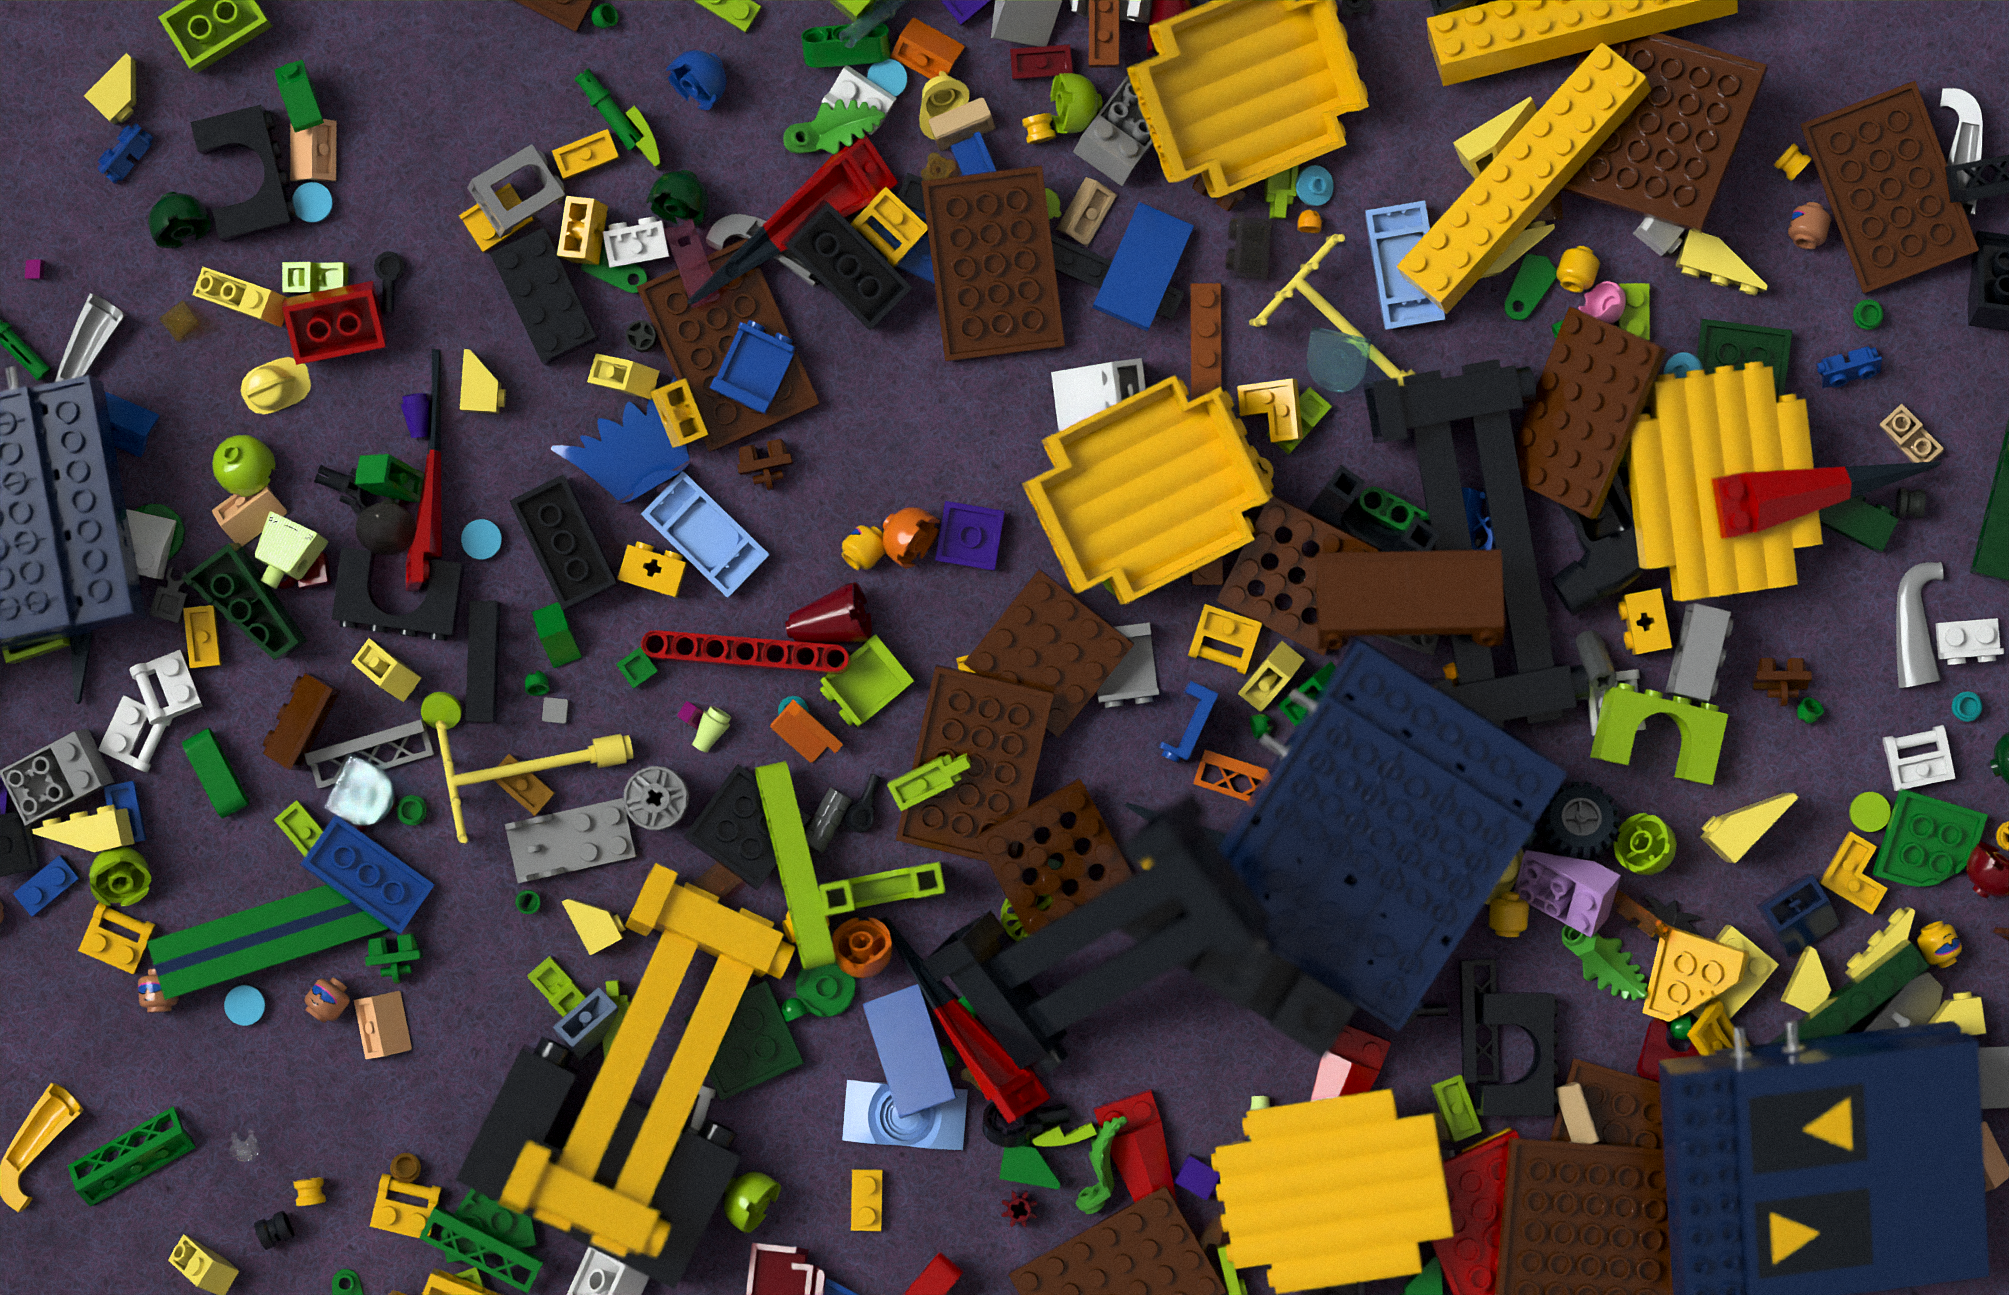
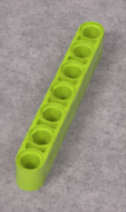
(795, 865)

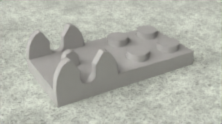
(570, 840)

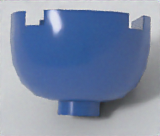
(700, 76)

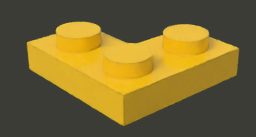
(1281, 403)
(1846, 877)

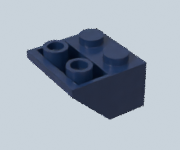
(1799, 914)

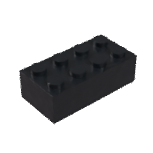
(846, 264)
(544, 296)
(564, 542)

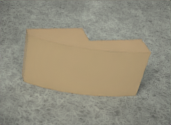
(1910, 436)

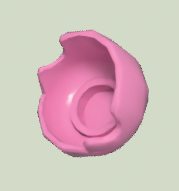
(1605, 302)

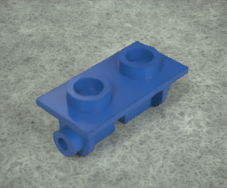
(129, 142)
(1863, 364)

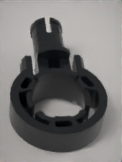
(340, 482)
(1030, 1124)

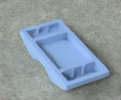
(1391, 237)
(705, 534)
(873, 1119)

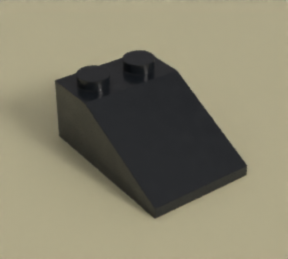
(1990, 282)

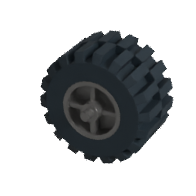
(1579, 822)

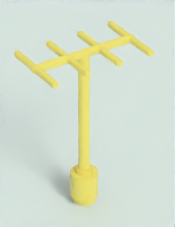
(1326, 308)
(604, 752)

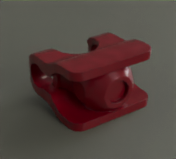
(1656, 1049)

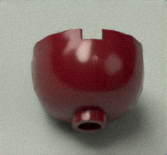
(1988, 871)

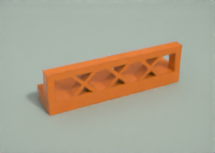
(1231, 764)

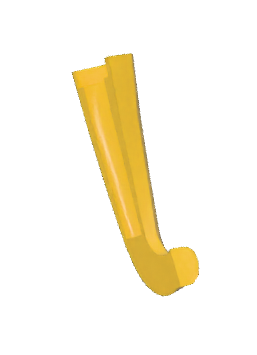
(46, 1120)

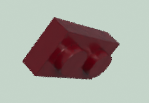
(1040, 62)

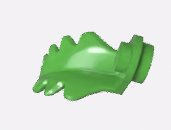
(832, 127)
(1603, 960)
(1093, 1198)

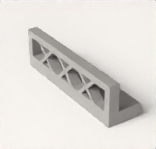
(367, 742)

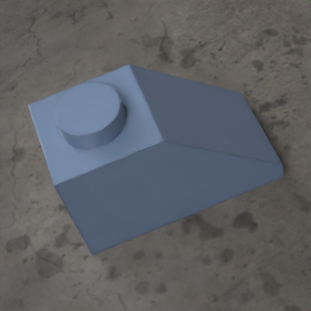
(587, 1023)

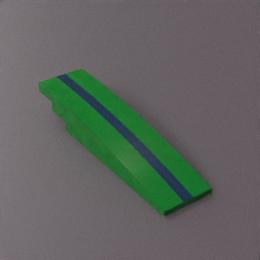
(257, 939)

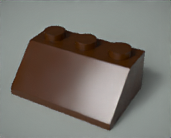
(300, 721)

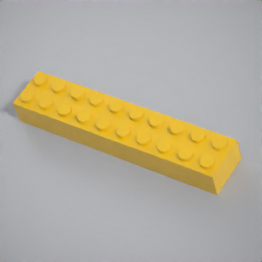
(1528, 32)
(1524, 177)

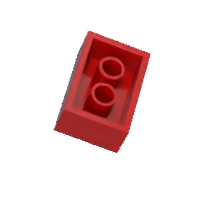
(334, 322)

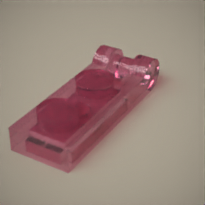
(691, 261)

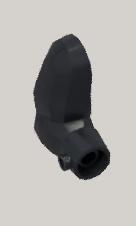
(1609, 553)

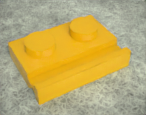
(481, 228)

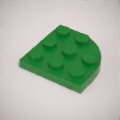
(1927, 840)

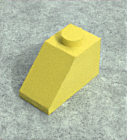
(116, 91)
(623, 376)
(479, 387)
(386, 670)
(1271, 676)
(594, 925)
(1808, 983)
(1964, 1011)

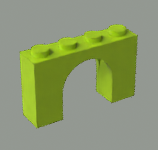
(1699, 728)
(882, 888)

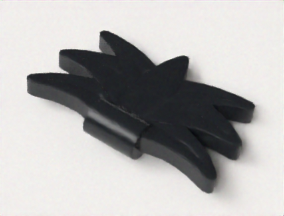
(1668, 916)

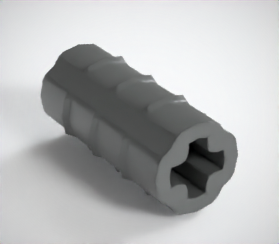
(1596, 660)
(827, 819)

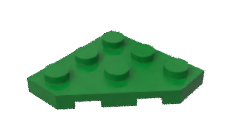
(494, 1218)

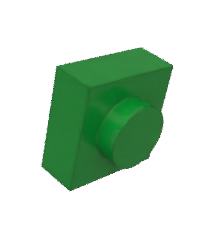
(637, 667)

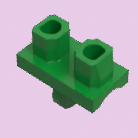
(407, 951)

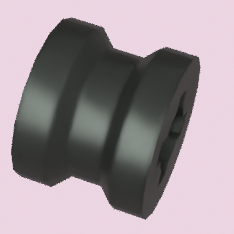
(641, 330)
(1910, 503)

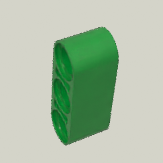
(824, 49)
(1386, 504)
(213, 772)

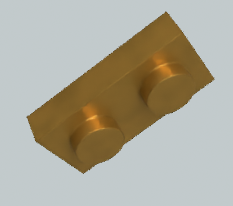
(526, 788)

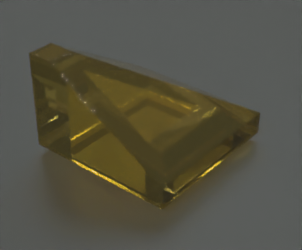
(180, 321)

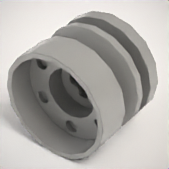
(673, 803)

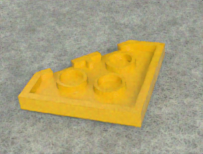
(1690, 973)

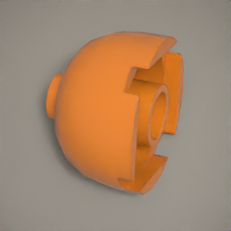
(908, 534)
(862, 947)

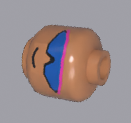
(1809, 225)
(152, 996)
(327, 999)

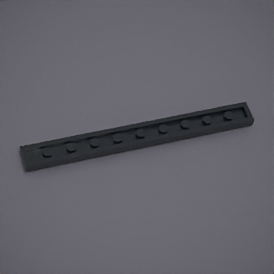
(1068, 258)

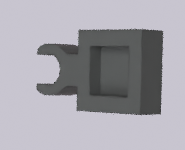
(170, 601)

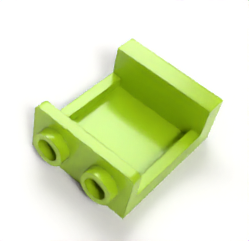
(868, 684)

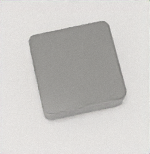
(555, 710)

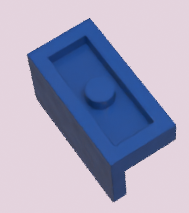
(972, 155)
(130, 424)

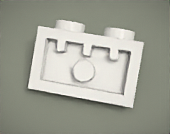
(854, 86)
(635, 243)
(1968, 639)

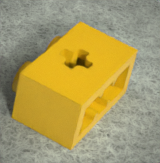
(582, 230)
(679, 413)
(665, 582)
(1657, 632)

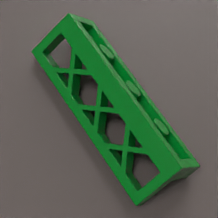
(131, 1161)
(482, 1238)

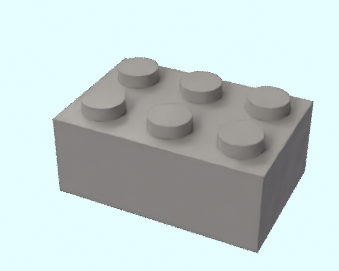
(1699, 652)

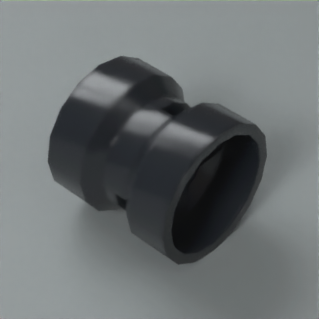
(274, 1230)

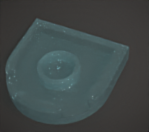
(1337, 359)
(361, 793)

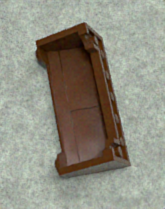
(1409, 595)

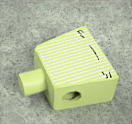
(287, 549)

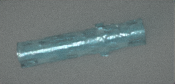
(882, 11)

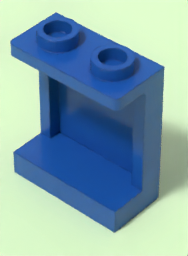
(754, 367)
(1207, 698)

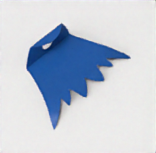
(628, 456)

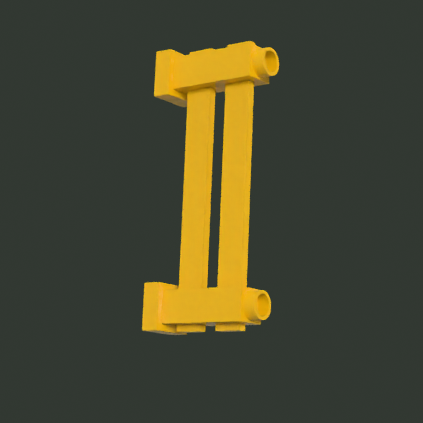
(565, 1192)

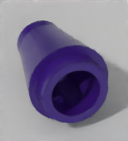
(416, 414)

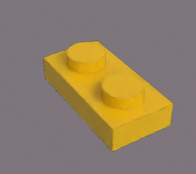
(585, 154)
(202, 636)
(866, 1200)

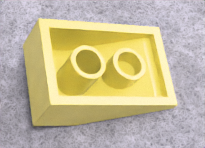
(1738, 830)
(1757, 971)

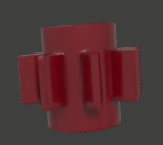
(1022, 1216)

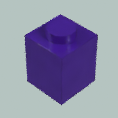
(1198, 1177)

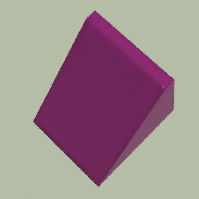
(34, 269)
(690, 714)

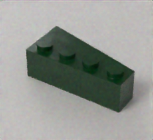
(235, 589)

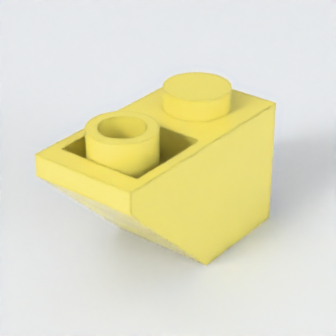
(203, 1266)

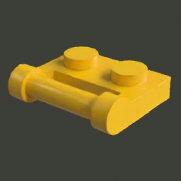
(896, 219)
(1228, 629)
(113, 947)
(1707, 1034)
(402, 1216)

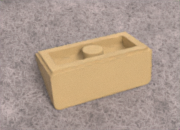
(961, 123)
(1086, 211)
(1576, 1113)

